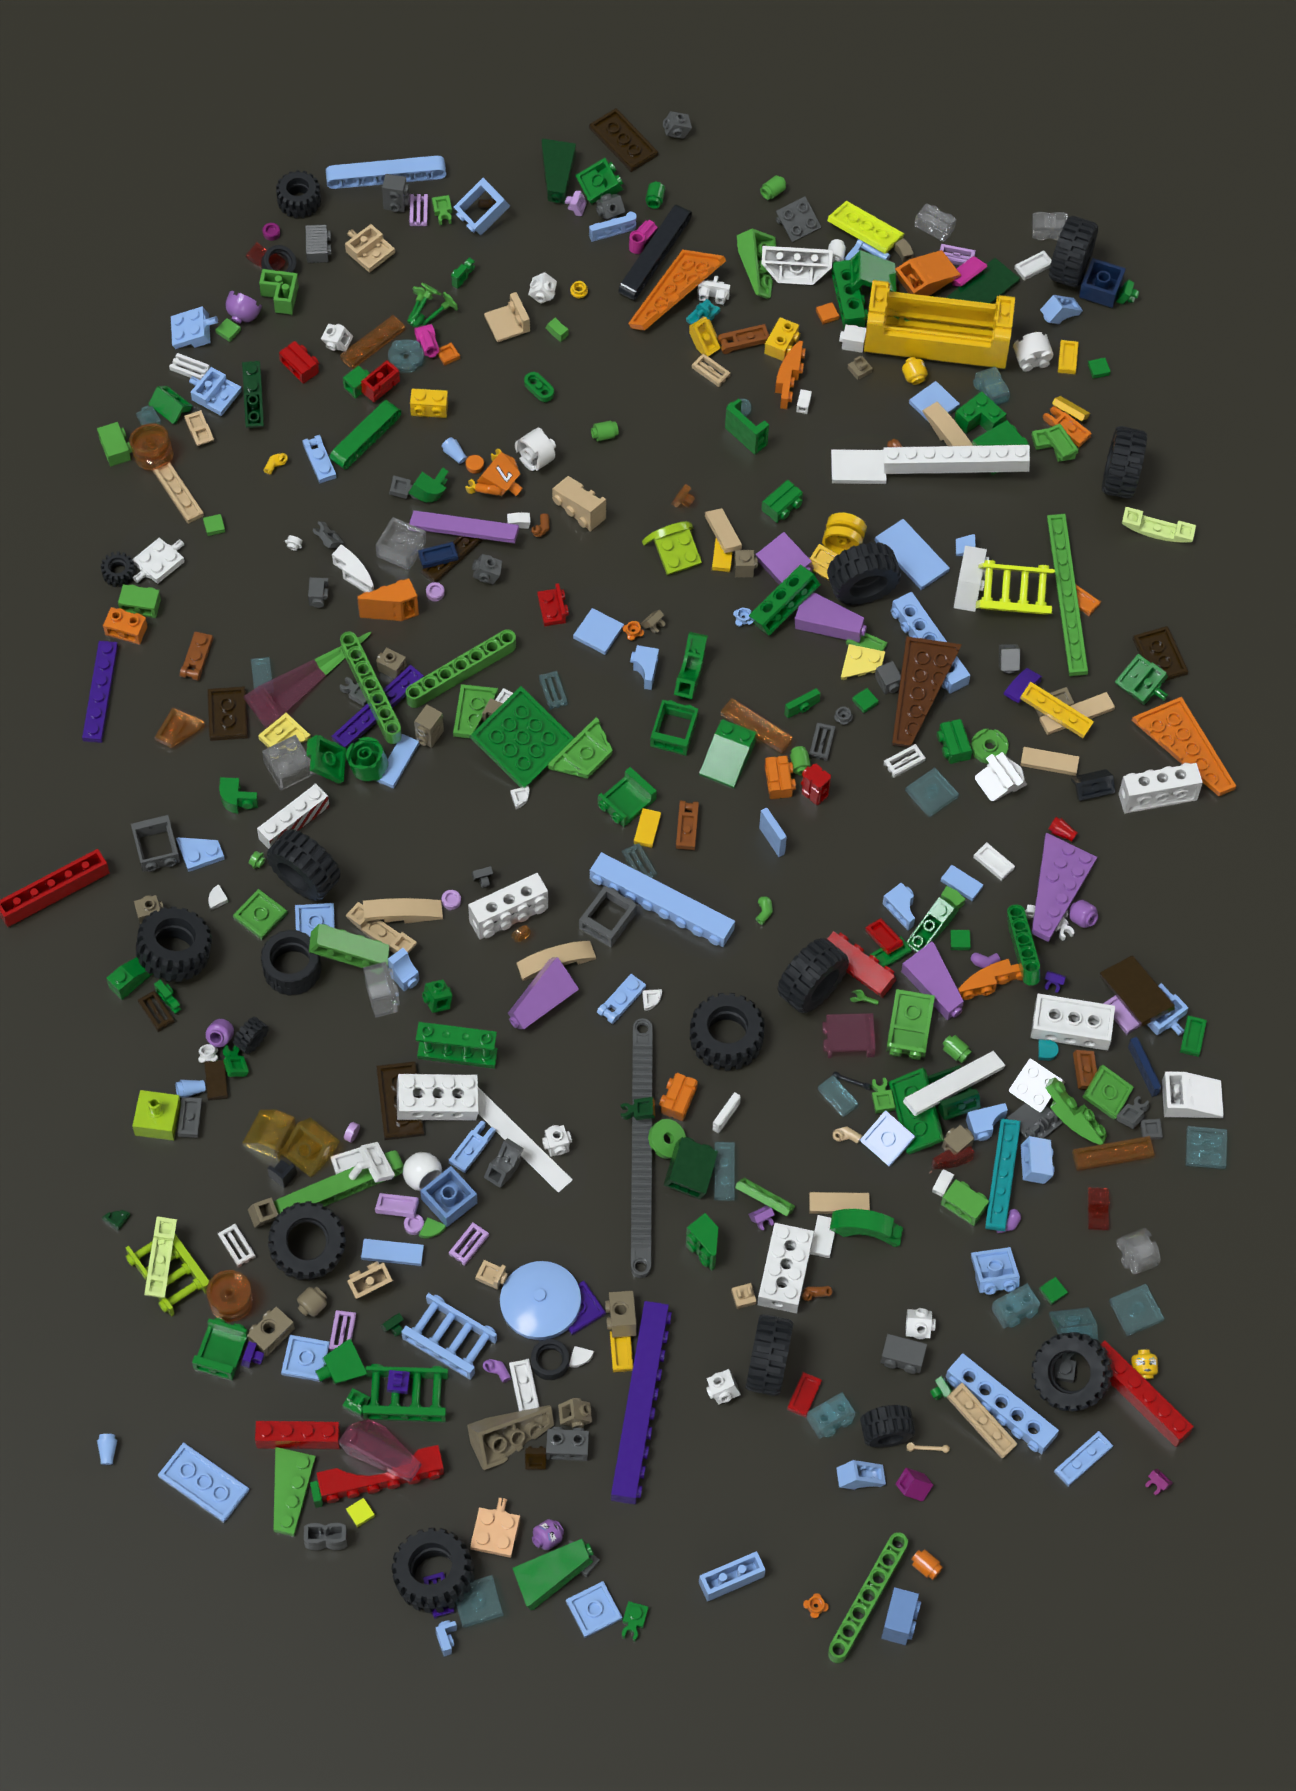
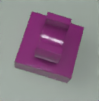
(1161, 1481)

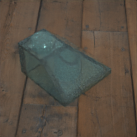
(1075, 1320)

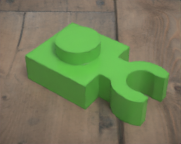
(443, 208)
(882, 1098)

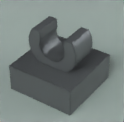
(482, 875)

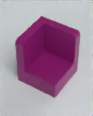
(914, 1484)

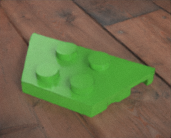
(584, 752)

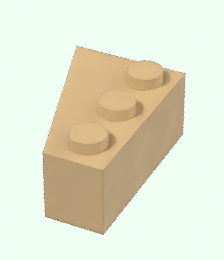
(580, 503)

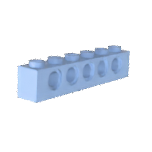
(910, 605)
(1014, 1406)

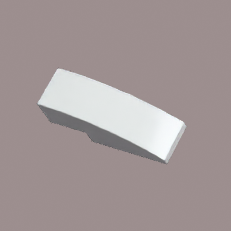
(352, 569)

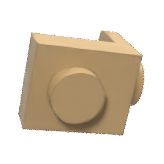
(491, 1274)

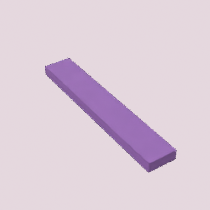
(465, 526)

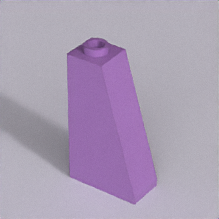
(829, 619)
(931, 977)
(545, 992)

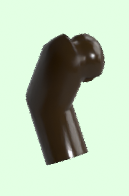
(484, 203)

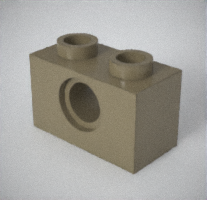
(429, 726)
(621, 1303)
(268, 1342)

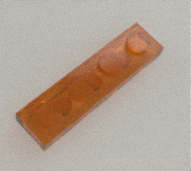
(372, 342)
(765, 730)
(1113, 1153)

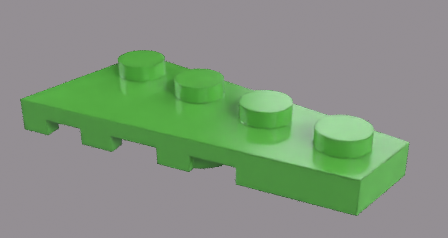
(291, 1485)

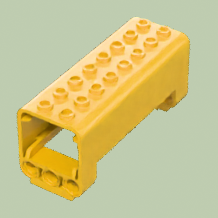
(939, 327)

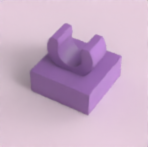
(761, 1215)

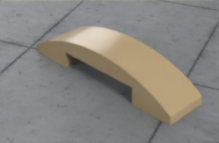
(380, 931)
(567, 953)

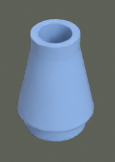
(454, 450)
(188, 1088)
(107, 1447)

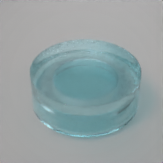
(745, 407)

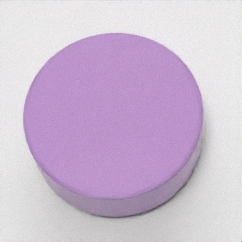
(435, 591)
(451, 899)
(351, 1132)
(413, 1225)

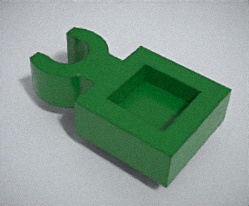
(461, 274)
(165, 993)
(234, 1064)
(634, 1617)

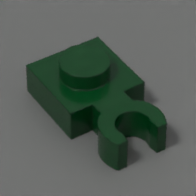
(642, 1109)

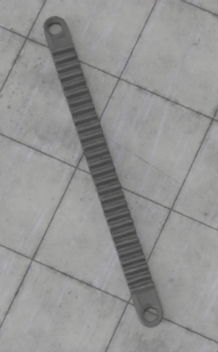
(641, 1152)

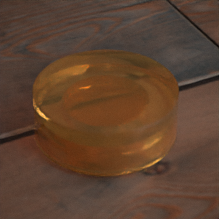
(521, 933)

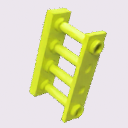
(1005, 603)

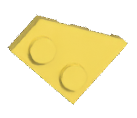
(861, 661)
(283, 729)

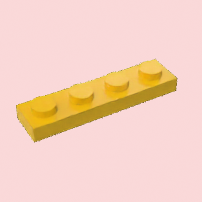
(1056, 710)

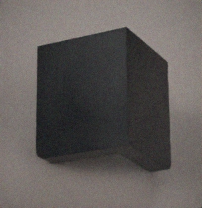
(282, 1173)

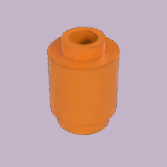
(926, 1564)

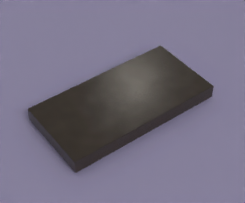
(623, 140)
(1137, 991)
(387, 1084)

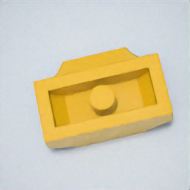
(704, 336)

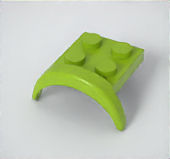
(675, 547)

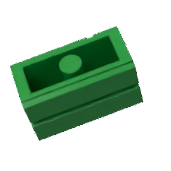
(782, 501)
(955, 741)

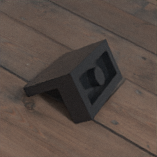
(1094, 784)

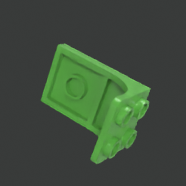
(910, 1024)

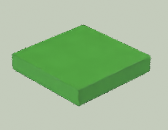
(260, 914)
(1108, 1092)

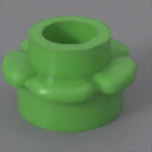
(257, 859)

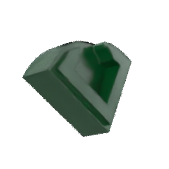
(116, 1219)

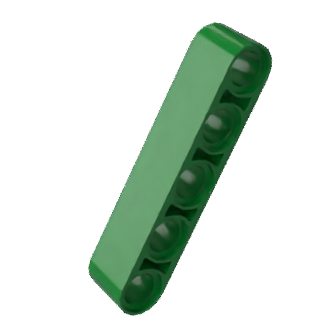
(365, 434)
(1023, 945)

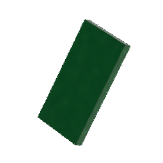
(988, 284)

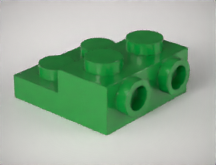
(599, 180)
(326, 758)

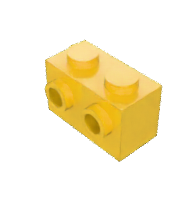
(782, 339)
(429, 403)

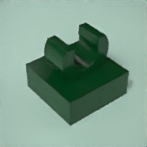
(393, 1325)

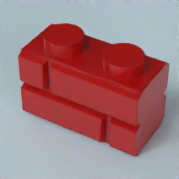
(299, 362)
(380, 381)
(815, 784)

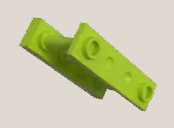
(189, 1266)

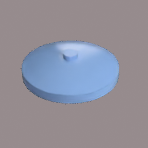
(540, 1300)

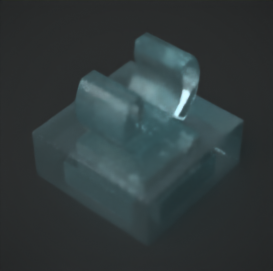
(148, 415)

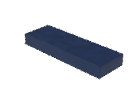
(1144, 1066)

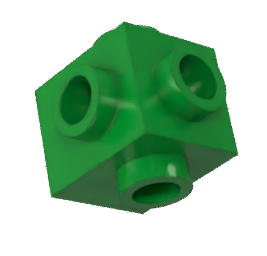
(437, 996)

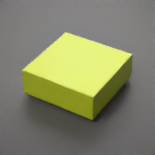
(360, 1512)

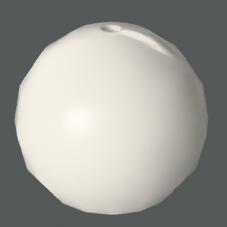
(421, 1170)

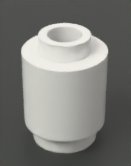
(838, 250)

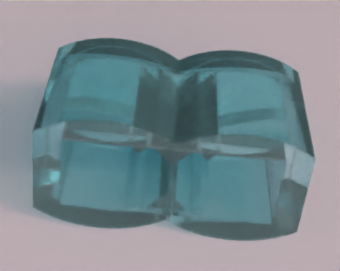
(992, 385)

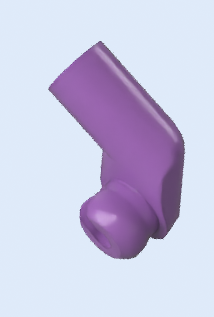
(1012, 1221)

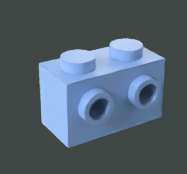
(1037, 1160)

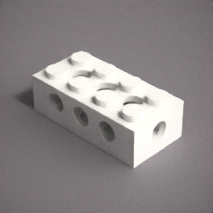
(1161, 793)
(504, 902)
(1073, 1021)
(432, 1108)
(778, 1257)

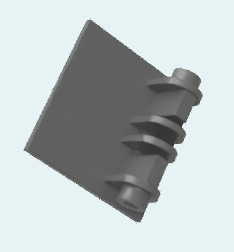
(798, 219)
(1034, 1122)

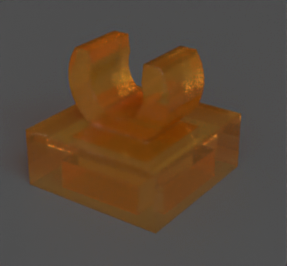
(683, 497)

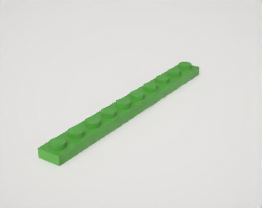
(1067, 595)

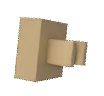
(743, 1296)

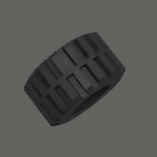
(298, 183)
(887, 1426)

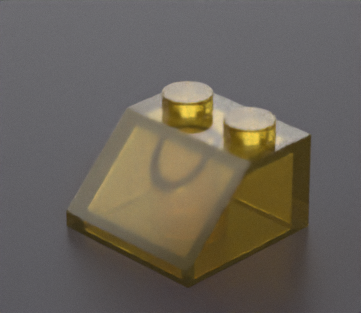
(270, 1132)
(310, 1146)

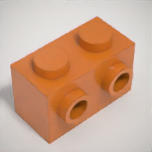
(125, 625)

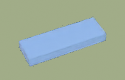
(399, 760)
(392, 1252)
(1083, 1458)

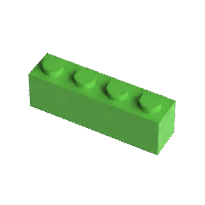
(347, 947)

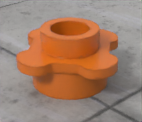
(633, 625)
(815, 1599)

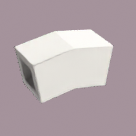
(804, 401)
(520, 519)
(943, 1183)

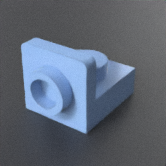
(445, 1640)

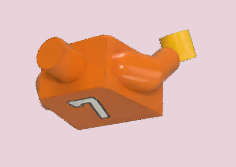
(497, 477)

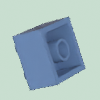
(448, 1196)
(901, 1612)

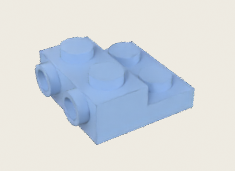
(995, 1270)

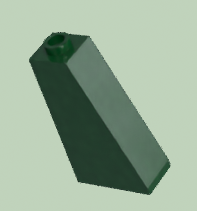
(558, 166)

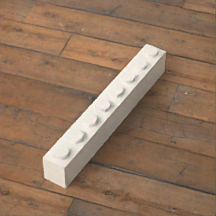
(956, 459)

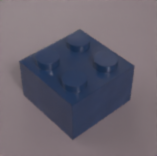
(1102, 282)

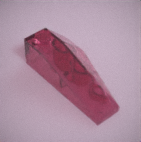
(379, 1448)

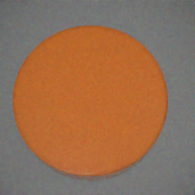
(474, 464)

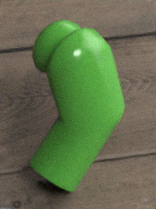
(767, 910)

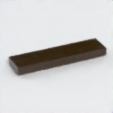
(463, 546)

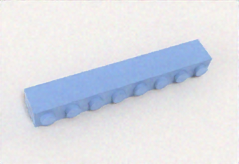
(662, 900)

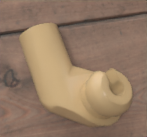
(846, 1133)

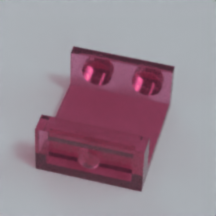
(849, 1033)

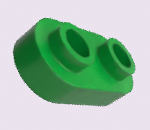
(540, 388)

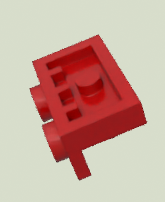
(552, 606)

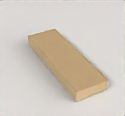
(723, 530)
(1049, 761)
(828, 1202)

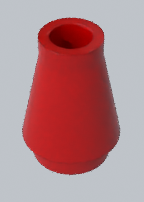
(1062, 829)

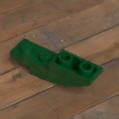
(253, 394)

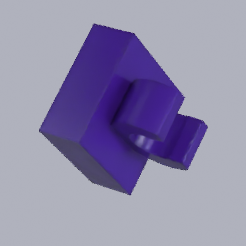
(1054, 978)
(252, 1355)
(398, 1381)

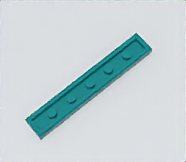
(1003, 1175)

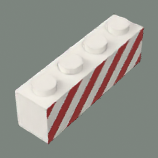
(294, 815)

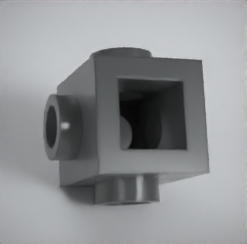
(677, 125)
(610, 206)
(486, 569)

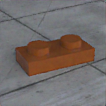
(1085, 1067)

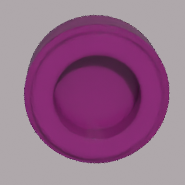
(271, 231)

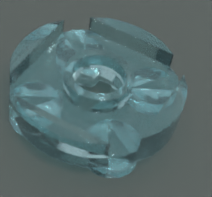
(406, 347)

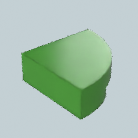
(431, 1228)

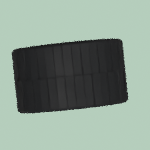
(290, 983)

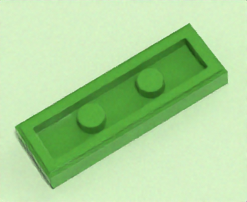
(765, 1196)

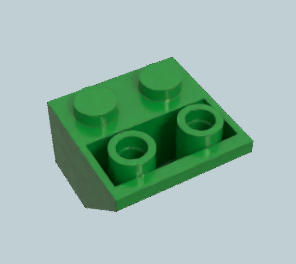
(702, 1239)

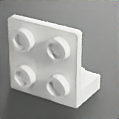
(1031, 1085)

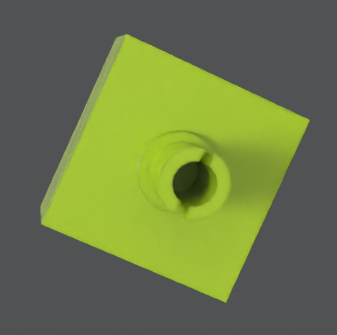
(156, 1115)

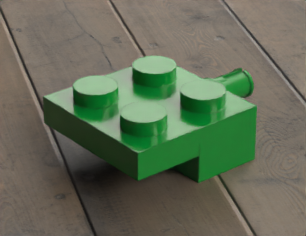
(1142, 680)

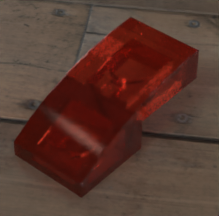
(258, 251)
(948, 1160)
(1098, 1208)

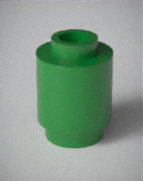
(655, 194)

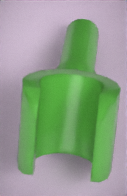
(861, 997)

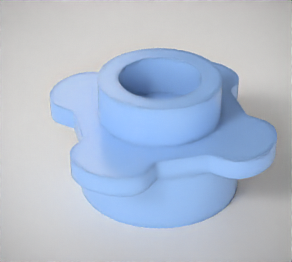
(742, 612)

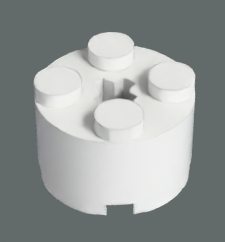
(1033, 351)
(535, 449)

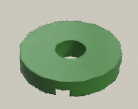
(988, 736)
(657, 1133)

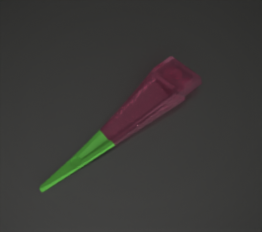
(281, 693)

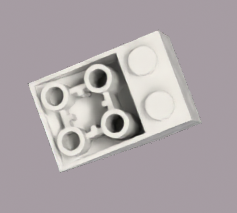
(1191, 1096)

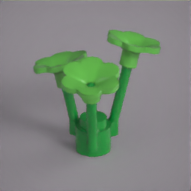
(416, 318)

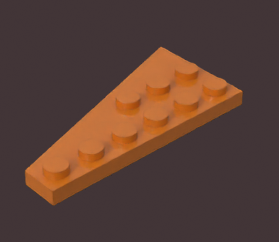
(681, 278)

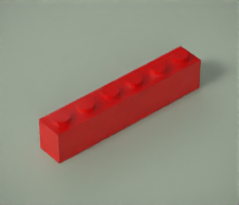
(53, 887)
(1147, 1399)

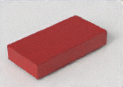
(884, 936)
(804, 1394)

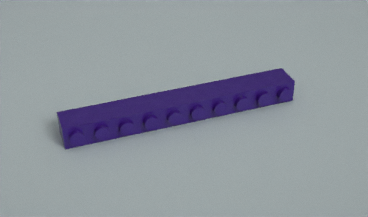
(639, 1403)

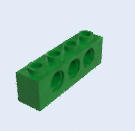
(849, 305)
(784, 599)

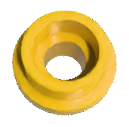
(579, 285)

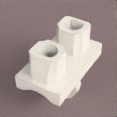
(715, 289)

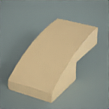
(198, 428)

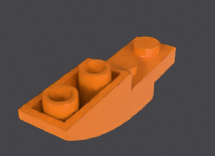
(789, 372)
(986, 979)

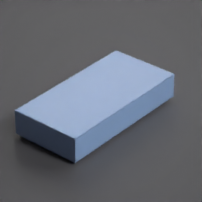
(961, 882)

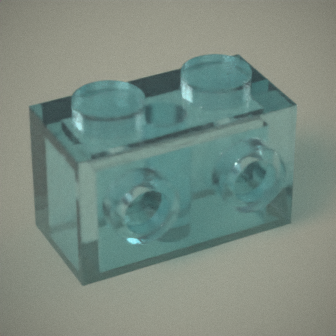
(1016, 1306)
(831, 1416)

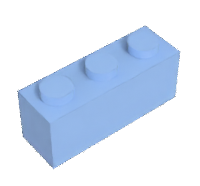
(732, 1576)

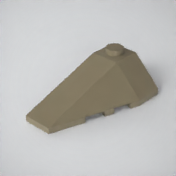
(502, 1435)

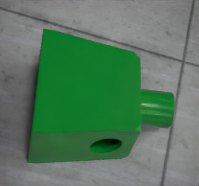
(341, 1364)

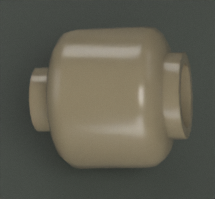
(311, 1301)

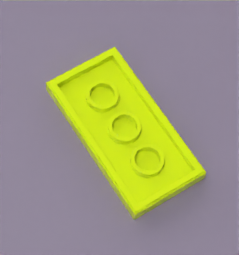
(865, 227)

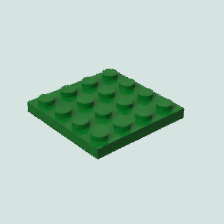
(521, 737)

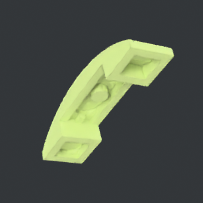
(1157, 528)
(160, 1257)

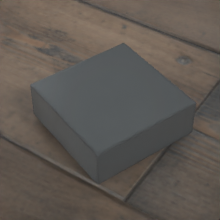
(1151, 1128)

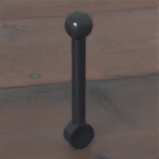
(867, 1086)

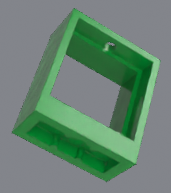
(669, 742)

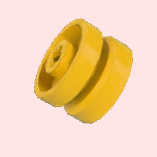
(843, 532)

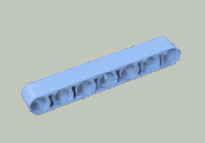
(374, 172)

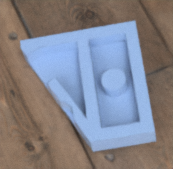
(199, 852)

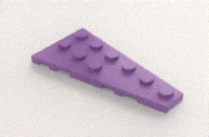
(1060, 878)

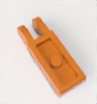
(1075, 430)

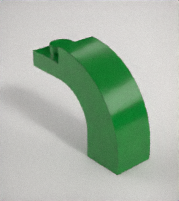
(692, 665)
(866, 1222)

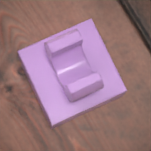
(576, 203)

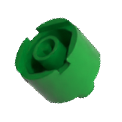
(367, 759)

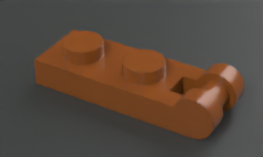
(743, 338)
(196, 656)
(687, 825)

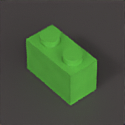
(114, 444)
(140, 600)
(965, 1202)

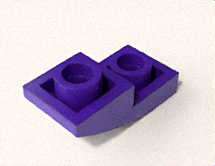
(1020, 683)

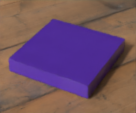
(589, 1311)

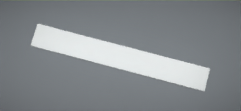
(532, 1152)

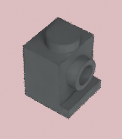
(318, 591)

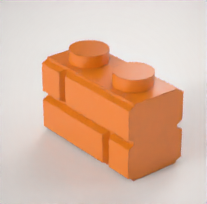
(778, 777)
(679, 1096)

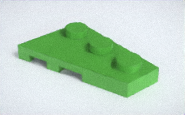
(470, 708)

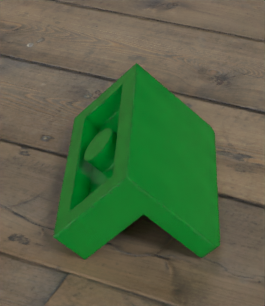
(169, 403)

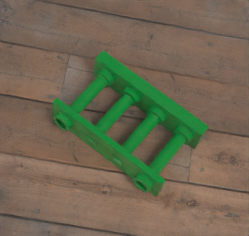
(456, 1045)
(415, 1411)

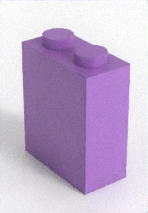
(782, 558)

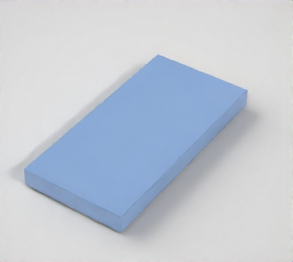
(913, 554)
(203, 1482)

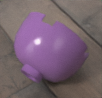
(242, 307)

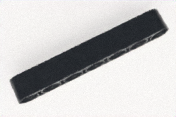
(655, 252)

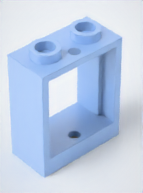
(490, 216)

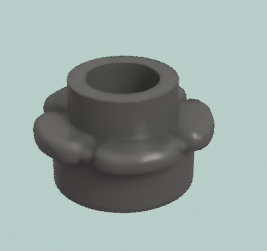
(843, 711)

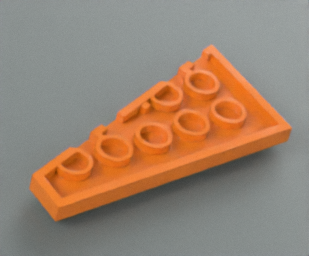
(1182, 737)

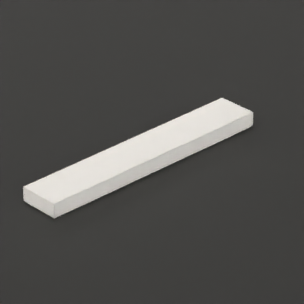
(954, 1083)

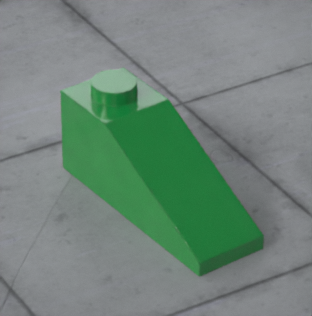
(127, 978)

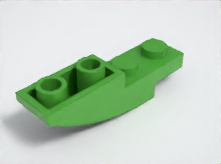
(1077, 1118)

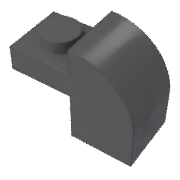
(504, 1164)

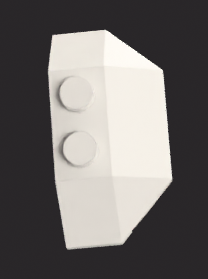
(796, 264)

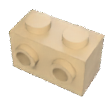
(370, 1280)

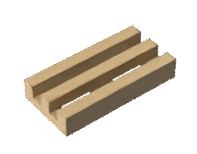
(708, 372)

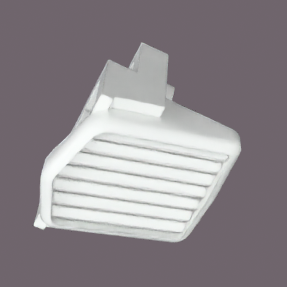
(1000, 777)

